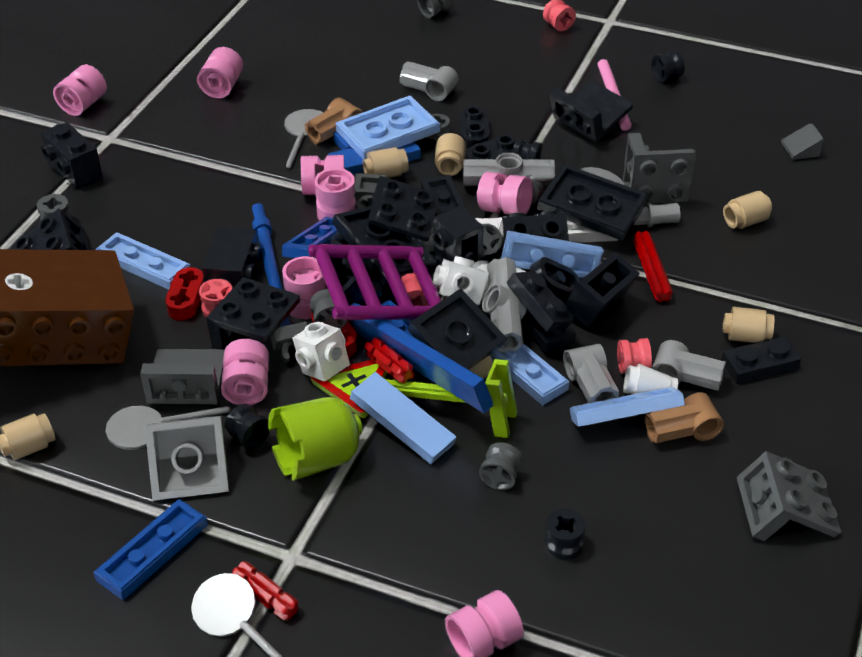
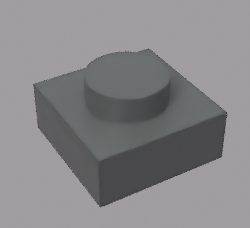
(365, 184)

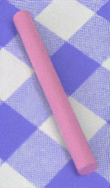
(610, 84)

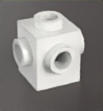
(471, 279)
(321, 350)

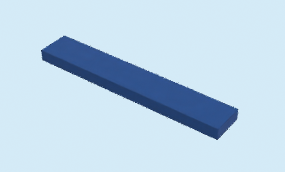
(429, 362)

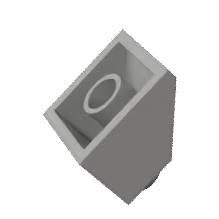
(187, 457)

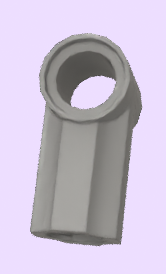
(435, 82)
(676, 361)
(590, 370)

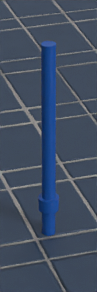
(264, 230)

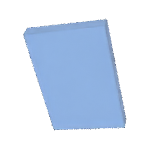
(387, 126)

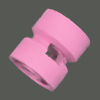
(220, 72)
(80, 90)
(312, 165)
(334, 192)
(504, 193)
(305, 279)
(245, 372)
(485, 627)

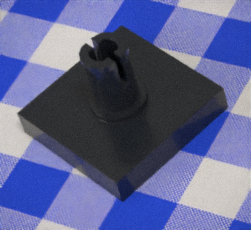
(458, 330)

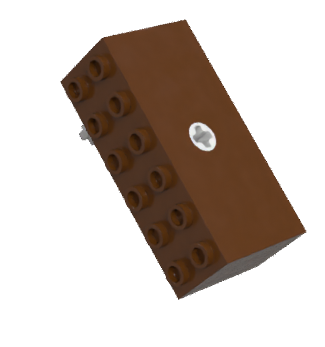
(63, 307)

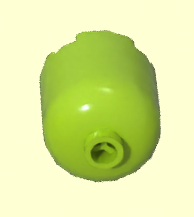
(314, 436)

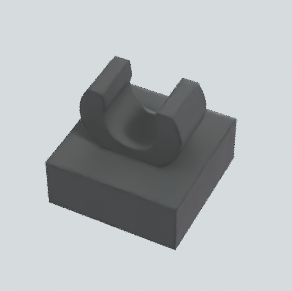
(283, 340)

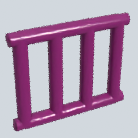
(385, 255)

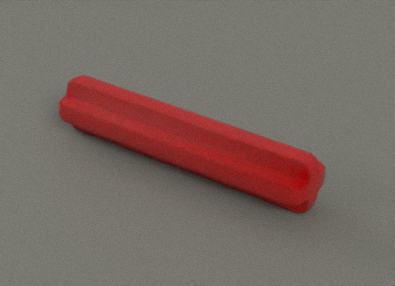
(653, 266)

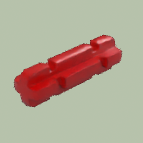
(389, 360)
(268, 591)

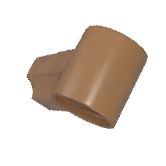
(324, 125)
(695, 418)

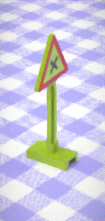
(498, 384)

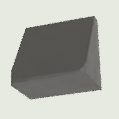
(804, 143)

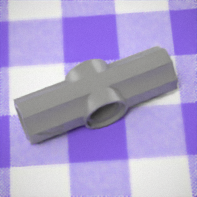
(507, 164)
(504, 304)

